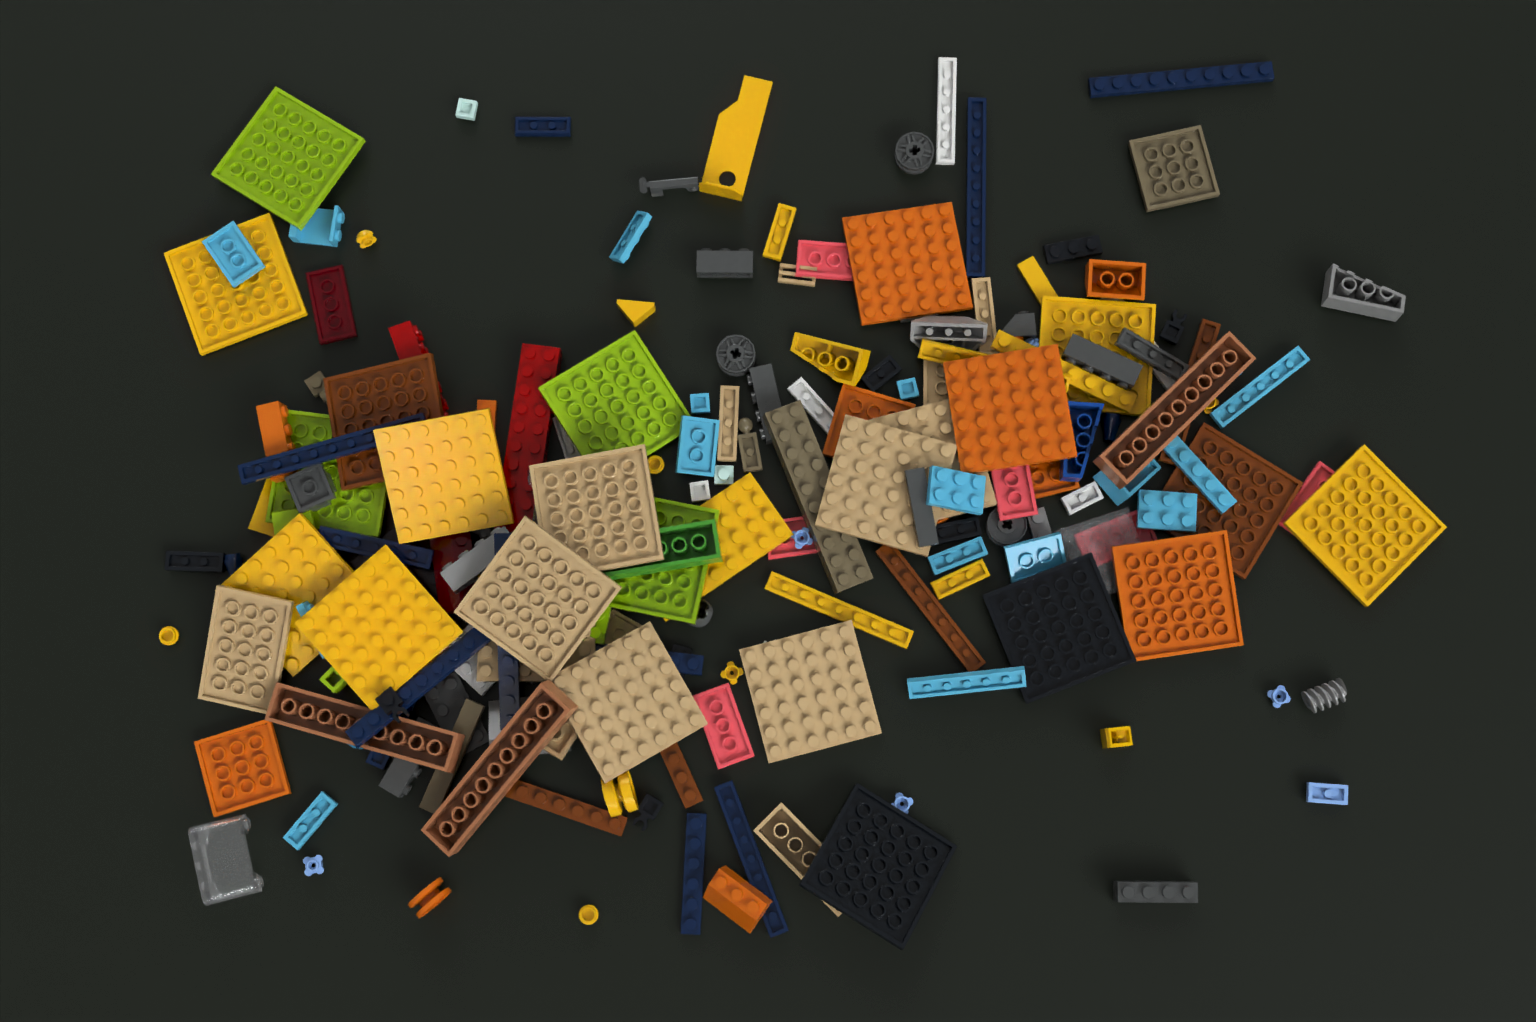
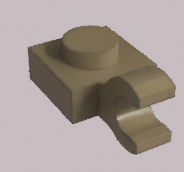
(316, 385)

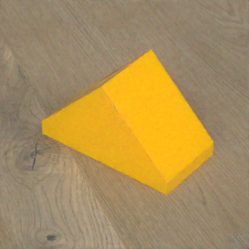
(636, 310)
(1116, 737)

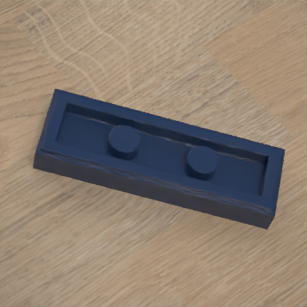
(543, 126)

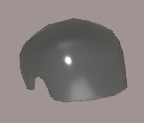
(704, 614)

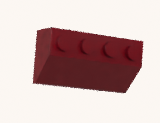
(447, 550)

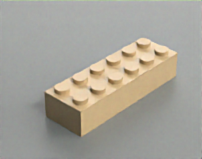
(790, 841)

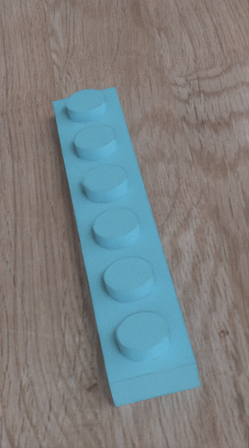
(1259, 387)
(1199, 475)
(966, 682)

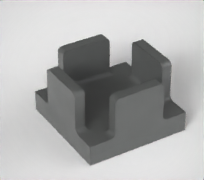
(311, 488)

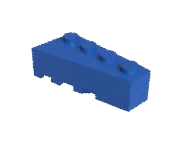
(1084, 420)

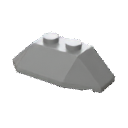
(951, 330)

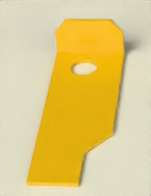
(736, 139)

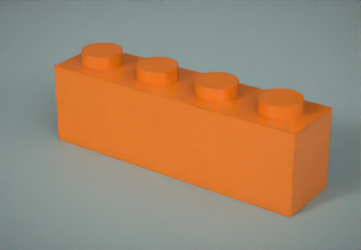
(275, 432)

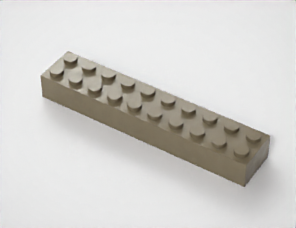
(807, 477)

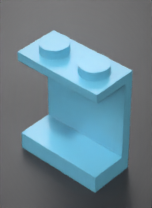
(321, 228)

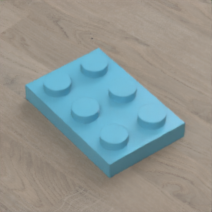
(233, 254)
(697, 446)
(955, 490)
(1166, 511)
(1034, 556)

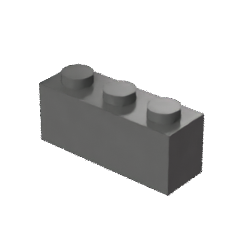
(724, 263)

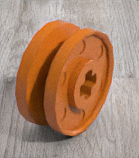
(429, 897)

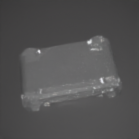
(223, 860)

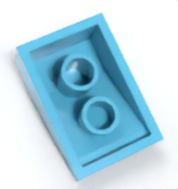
(1120, 495)

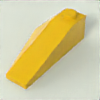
(837, 360)

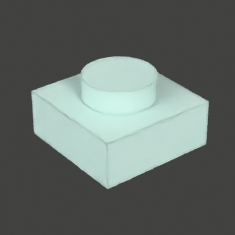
(466, 109)
(724, 475)

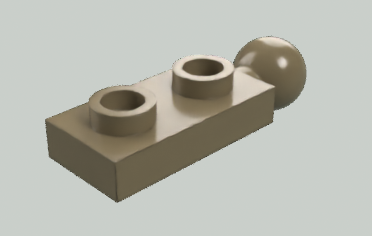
(749, 447)

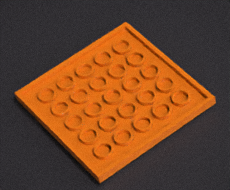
(906, 263)
(1009, 409)
(1177, 595)

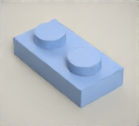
(1326, 793)

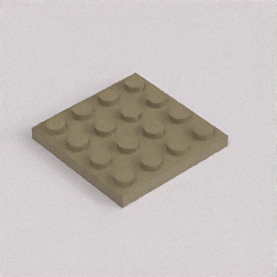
(1173, 168)

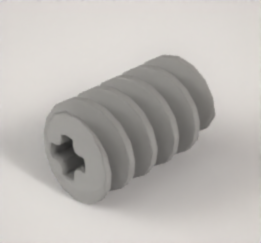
(1324, 695)

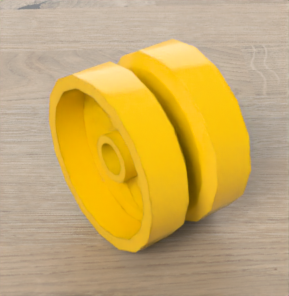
(623, 791)

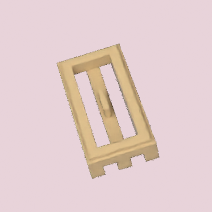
(795, 281)

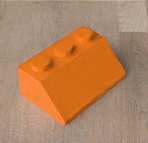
(1115, 279)
(736, 898)

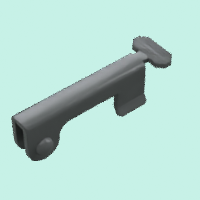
(658, 186)

